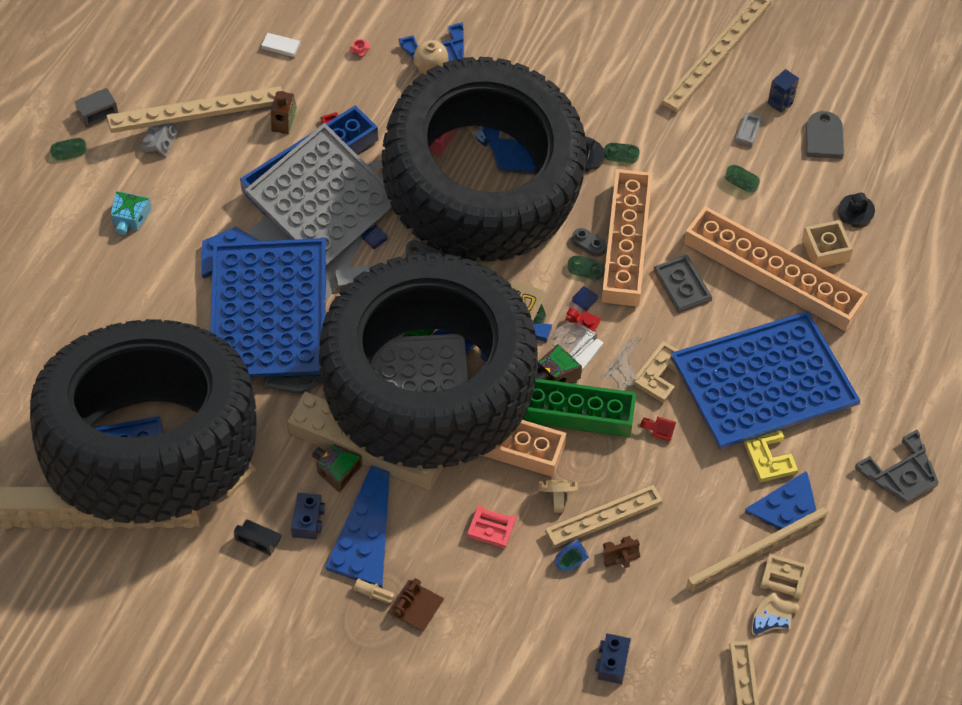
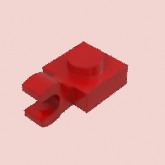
(586, 319)
(661, 429)

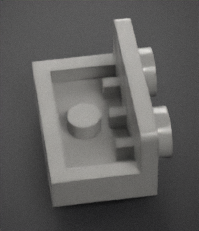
(159, 139)

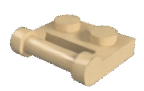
(785, 570)

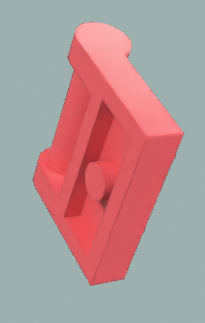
(491, 532)

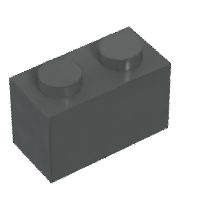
(96, 107)

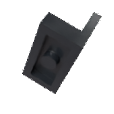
(257, 536)

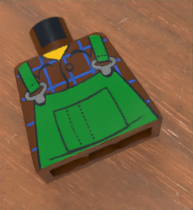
(283, 105)
(558, 366)
(337, 465)

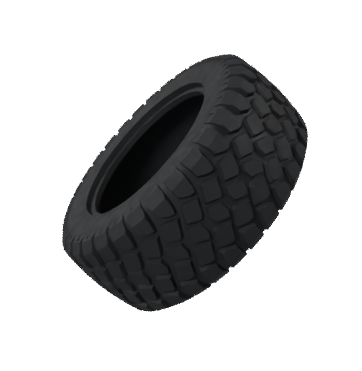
(497, 98)
(428, 295)
(155, 473)

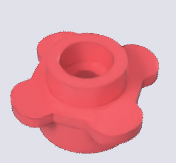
(359, 47)

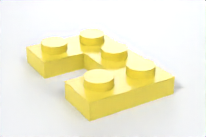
(764, 464)

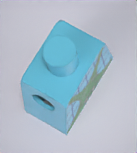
(129, 211)

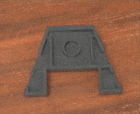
(906, 478)

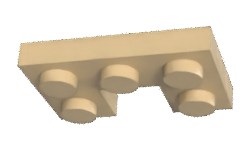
(649, 375)

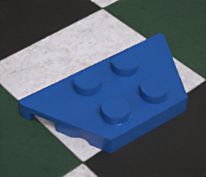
(229, 236)
(786, 503)

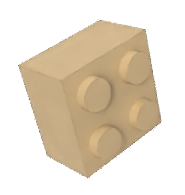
(827, 244)

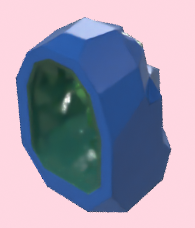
(571, 556)

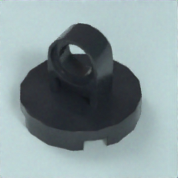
(595, 154)
(856, 210)

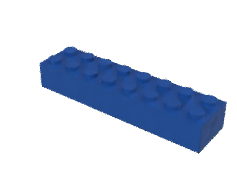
(350, 126)

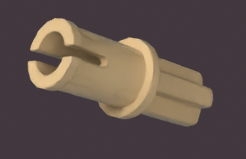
(373, 591)

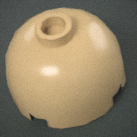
(430, 54)

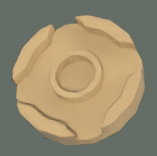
(558, 488)

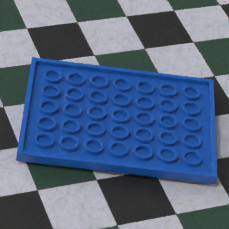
(271, 303)
(764, 379)

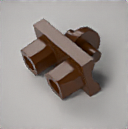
(621, 553)

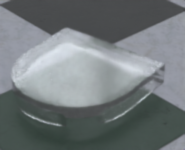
(573, 338)

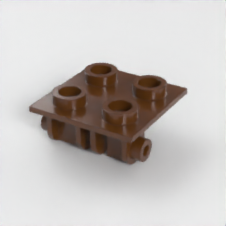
(416, 605)

